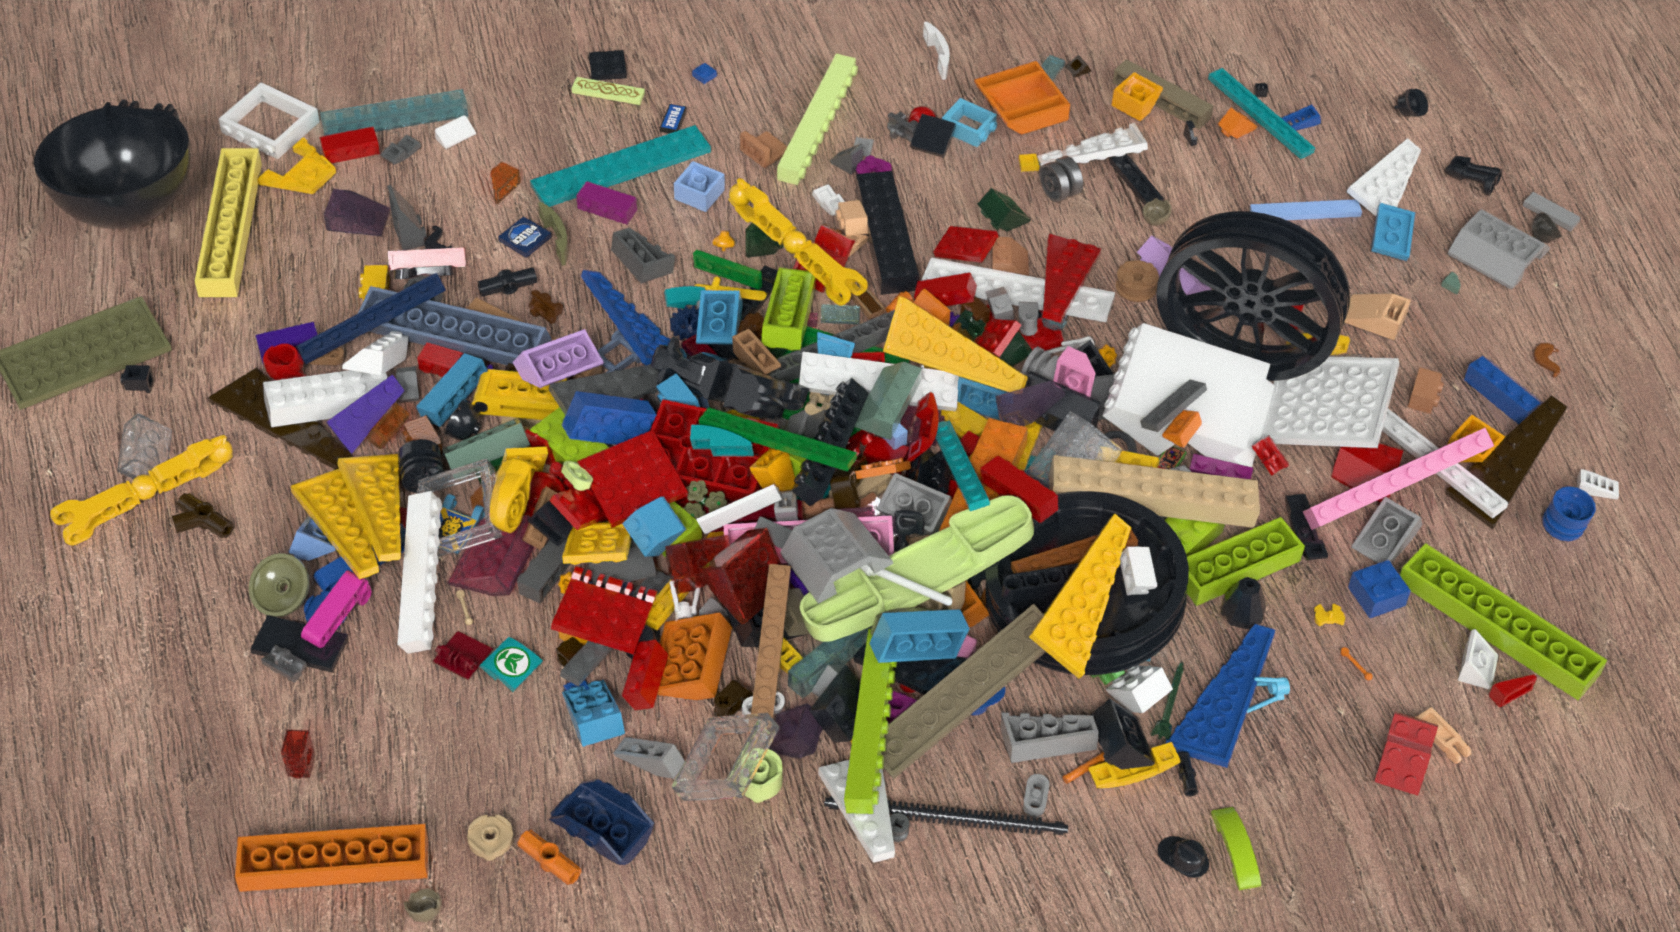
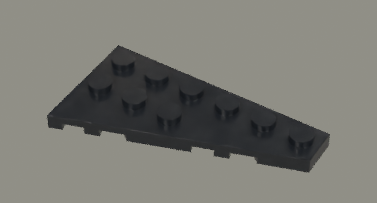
(919, 674)

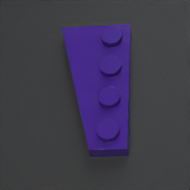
(359, 418)

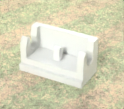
(1137, 570)

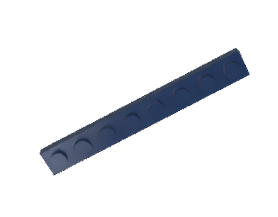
(371, 318)

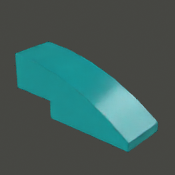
(720, 441)

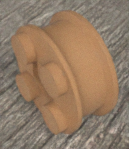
(1137, 281)

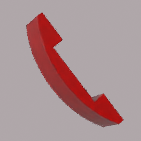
(928, 413)

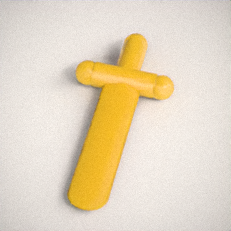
(745, 293)

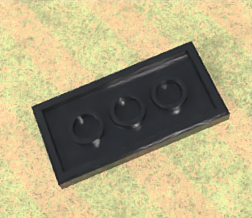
(288, 635)

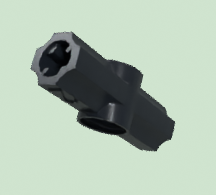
(507, 282)

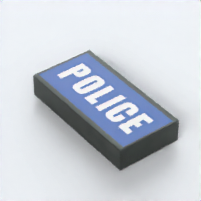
(673, 118)

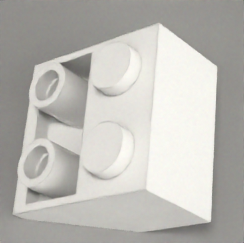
(1140, 688)

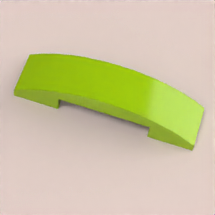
(1238, 847)

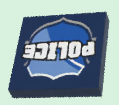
(524, 237)

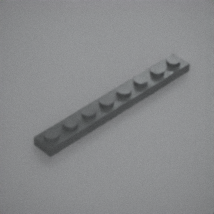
(593, 653)

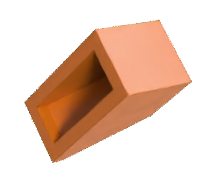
(1236, 124)

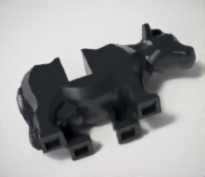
(729, 382)

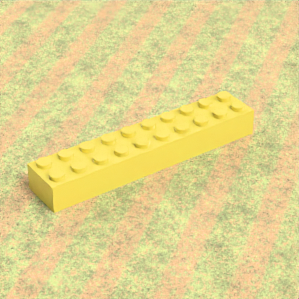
(228, 223)

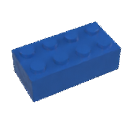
(607, 418)

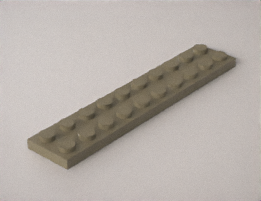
(961, 692)

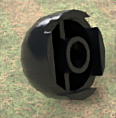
(464, 421)

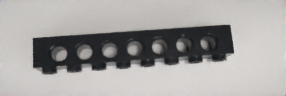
(834, 430)

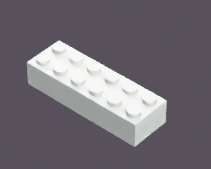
(315, 395)

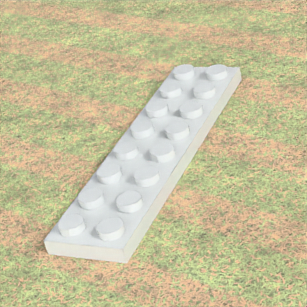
(825, 372)

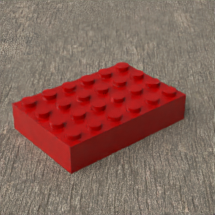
(720, 473)

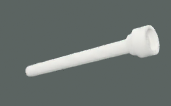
(909, 584)

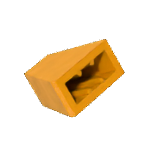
(775, 469)

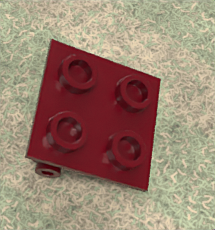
(461, 655)

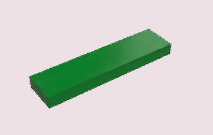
(727, 269)

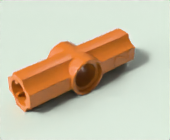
(540, 849)

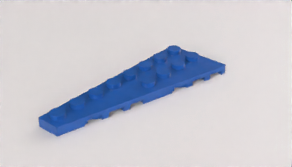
(635, 327)

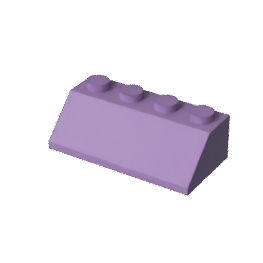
(1157, 253)
(558, 359)

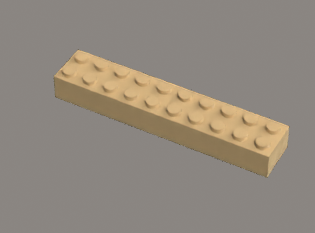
(1162, 490)

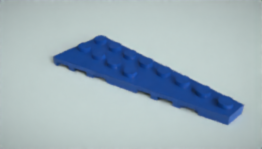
(1220, 711)

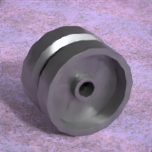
(1061, 178)

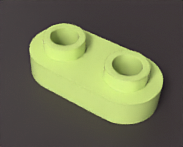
(576, 475)

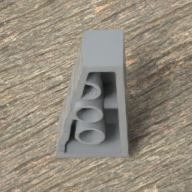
(1047, 736)

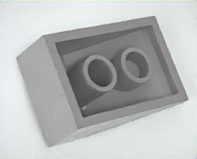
(911, 495)
(1387, 532)

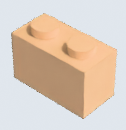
(852, 218)

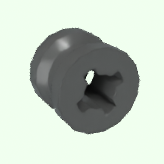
(899, 834)

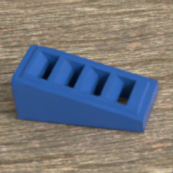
(1309, 111)

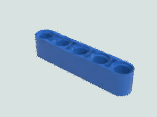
(331, 573)

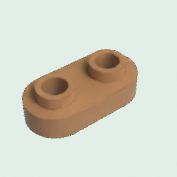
(334, 357)

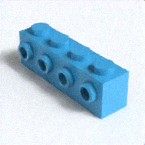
(451, 389)

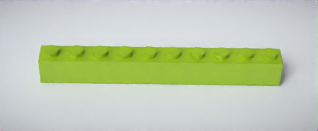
(868, 734)

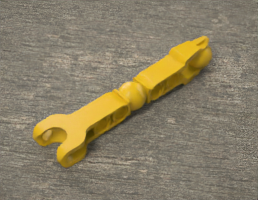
(809, 255)
(116, 500)

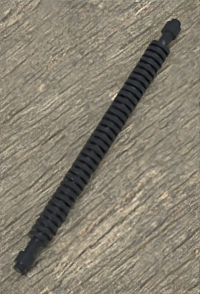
(1057, 827)

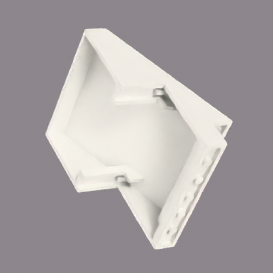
(1162, 362)

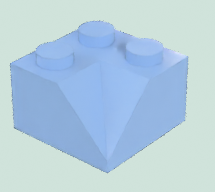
(699, 186)

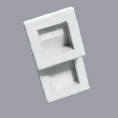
(827, 199)

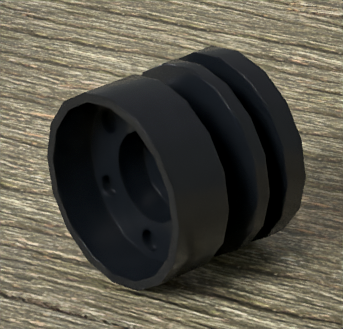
(418, 461)

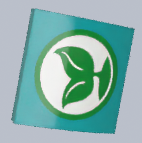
(511, 663)

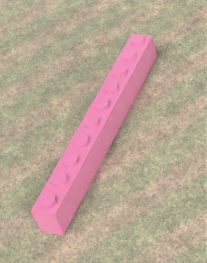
(1398, 478)

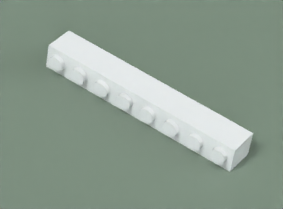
(419, 572)

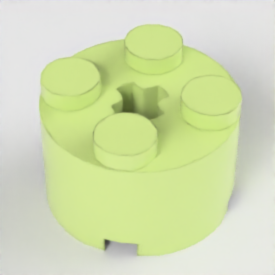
(767, 779)

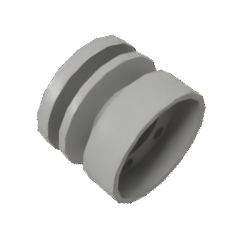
(1040, 363)

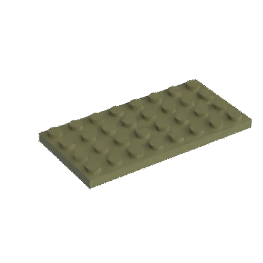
(81, 352)

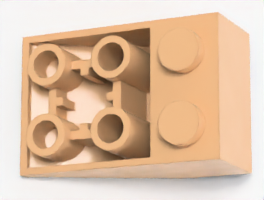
(1378, 313)

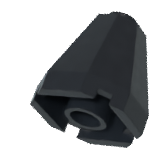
(1244, 604)

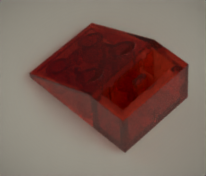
(688, 559)

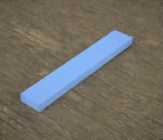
(1310, 210)

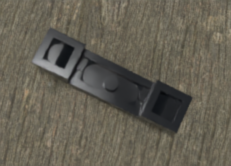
(768, 280)
(1314, 547)

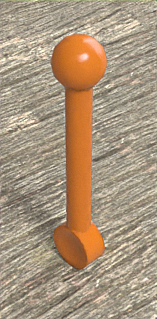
(1345, 652)

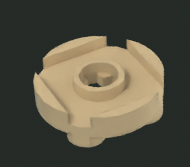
(490, 848)

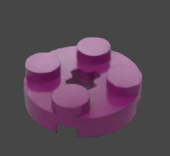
(873, 164)

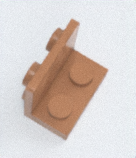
(762, 149)

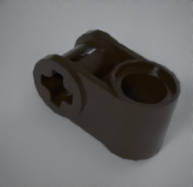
(730, 699)

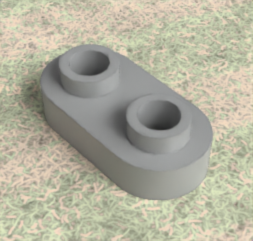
(1034, 796)

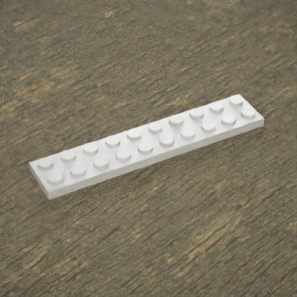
(1088, 303)

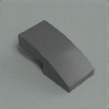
(402, 150)

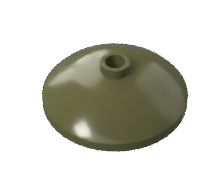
(268, 585)

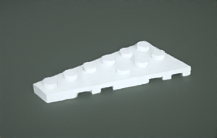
(1101, 146)
(1386, 179)
(871, 829)

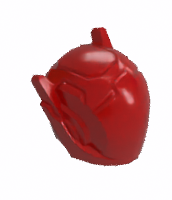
(283, 362)

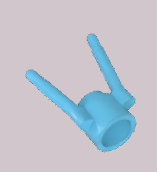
(1276, 686)

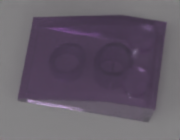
(355, 214)
(1028, 404)

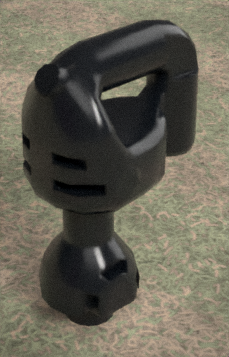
(905, 527)

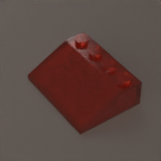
(741, 573)

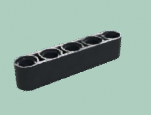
(1041, 579)

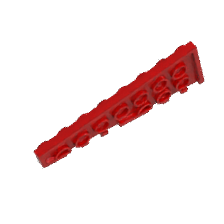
(1065, 273)

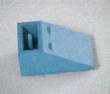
(594, 713)

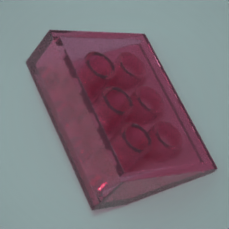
(493, 565)

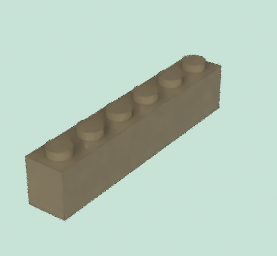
(1172, 98)

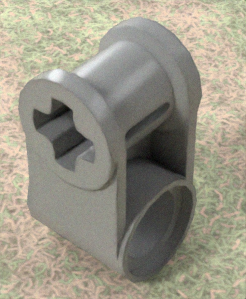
(1028, 317)

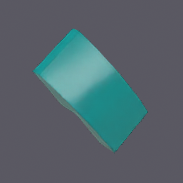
(681, 296)

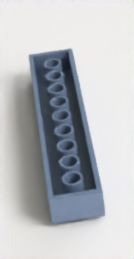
(460, 329)

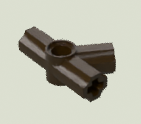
(200, 515)

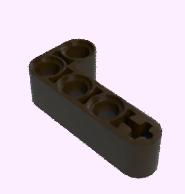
(845, 485)

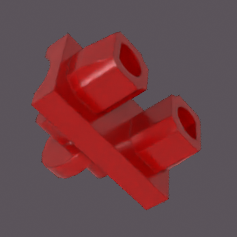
(1270, 455)

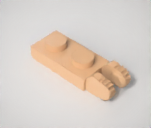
(1446, 736)

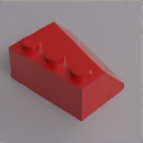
(1362, 464)

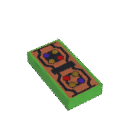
(1172, 458)

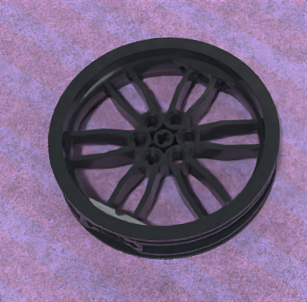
(1252, 294)

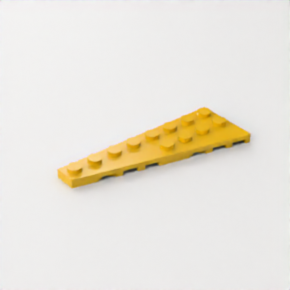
(1075, 613)

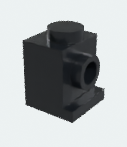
(137, 378)

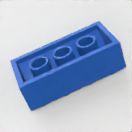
(1501, 389)

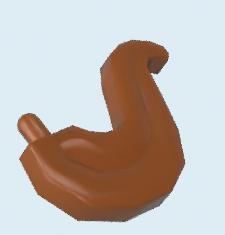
(1541, 356)

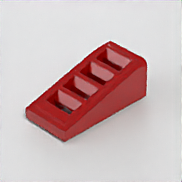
(1509, 690)

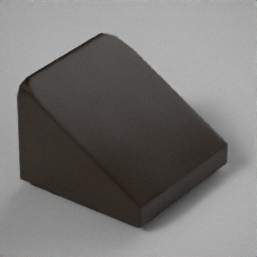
(1078, 67)

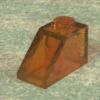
(504, 180)

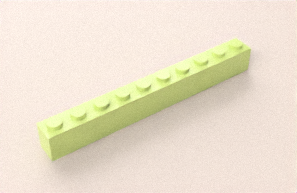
(817, 119)

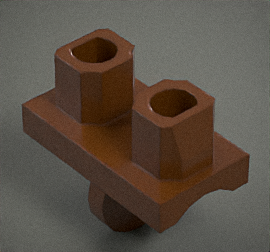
(543, 306)

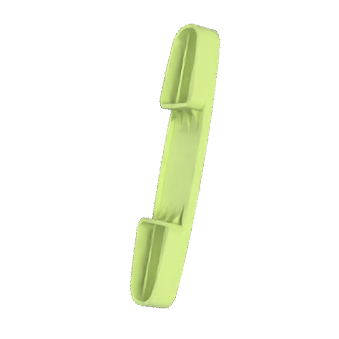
(936, 562)

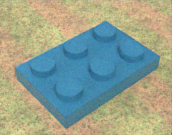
(1393, 231)

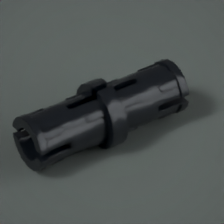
(1187, 774)

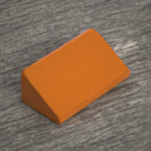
(1183, 427)

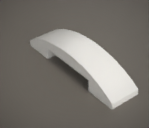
(934, 38)

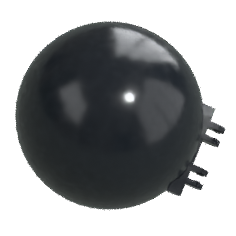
(115, 164)

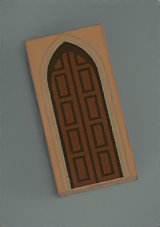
(869, 304)

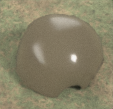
(1157, 212)
(423, 905)

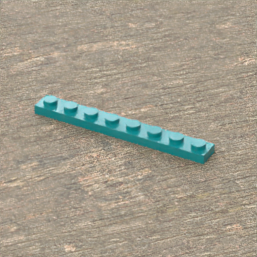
(1261, 113)
(961, 467)

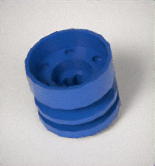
(1568, 513)

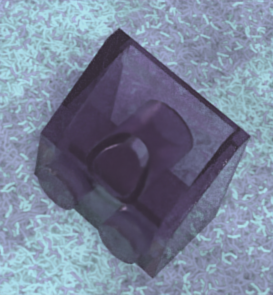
(797, 733)

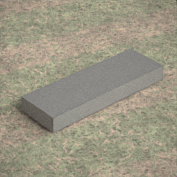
(1557, 213)

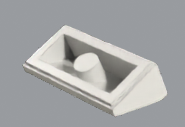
(454, 132)

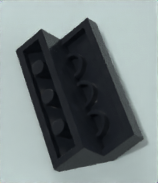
(930, 471)

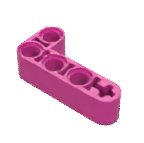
(335, 608)

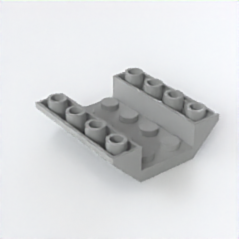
(1496, 249)
(830, 549)

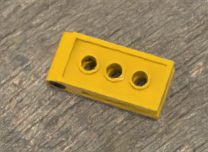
(510, 396)

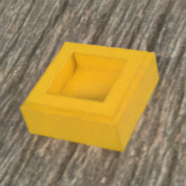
(1028, 162)

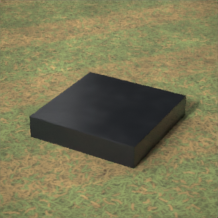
(933, 135)

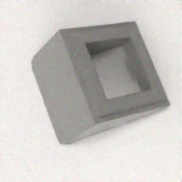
(711, 607)

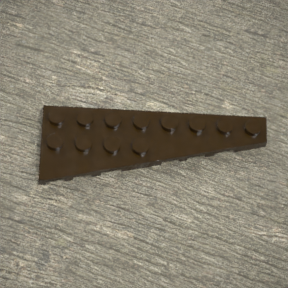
(246, 400)
(1513, 458)

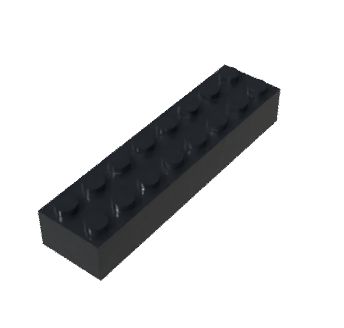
(887, 233)

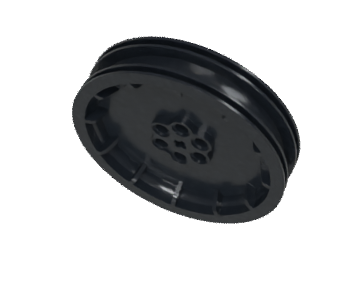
(1132, 625)

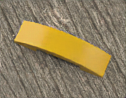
(1110, 776)

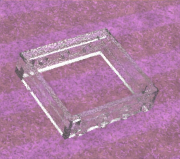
(456, 476)
(762, 732)

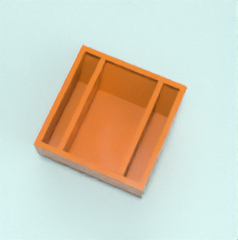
(1025, 98)

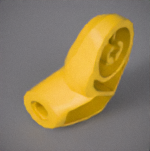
(511, 494)

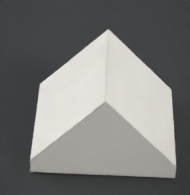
(1478, 662)

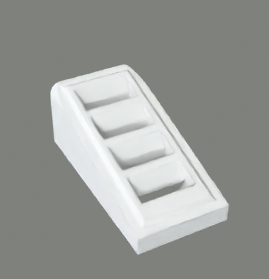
(1586, 482)

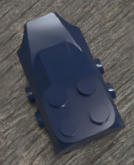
(604, 820)

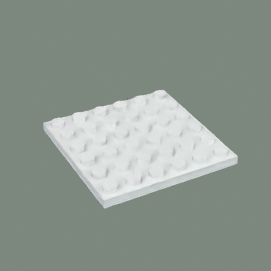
(1333, 404)

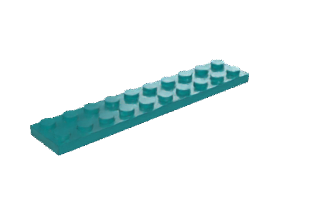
(621, 165)

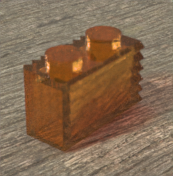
(387, 426)

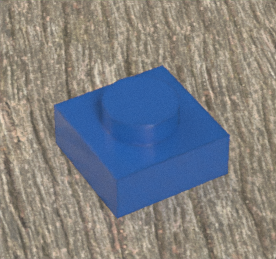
(704, 73)

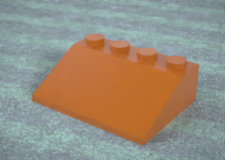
(695, 656)

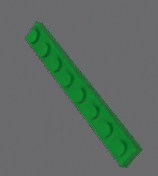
(780, 439)

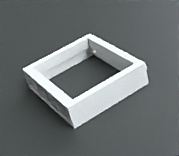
(306, 113)

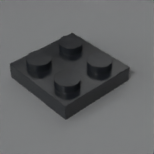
(607, 65)

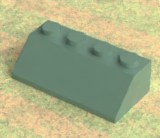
(889, 399)
(488, 444)

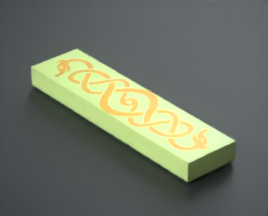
(608, 90)

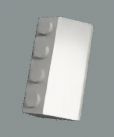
(380, 355)

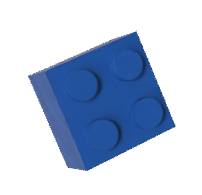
(1379, 589)

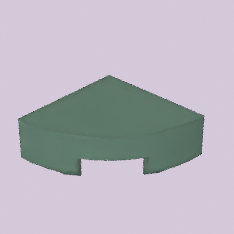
(1452, 283)

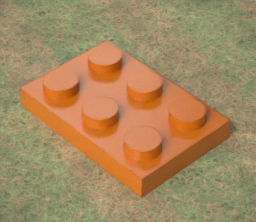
(882, 468)

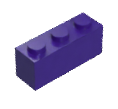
(292, 335)

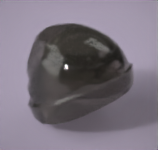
(1544, 228)

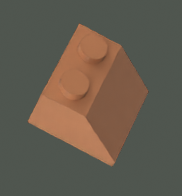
(1009, 256)

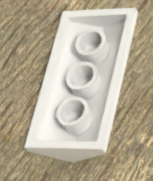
(739, 508)

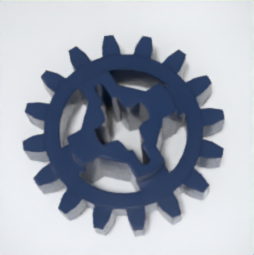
(684, 322)

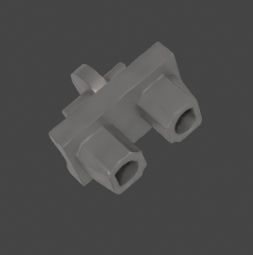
(900, 127)
(283, 662)

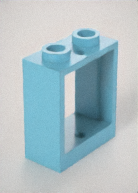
(977, 113)

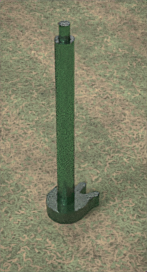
(1163, 727)

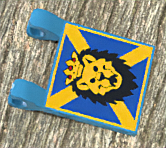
(455, 522)

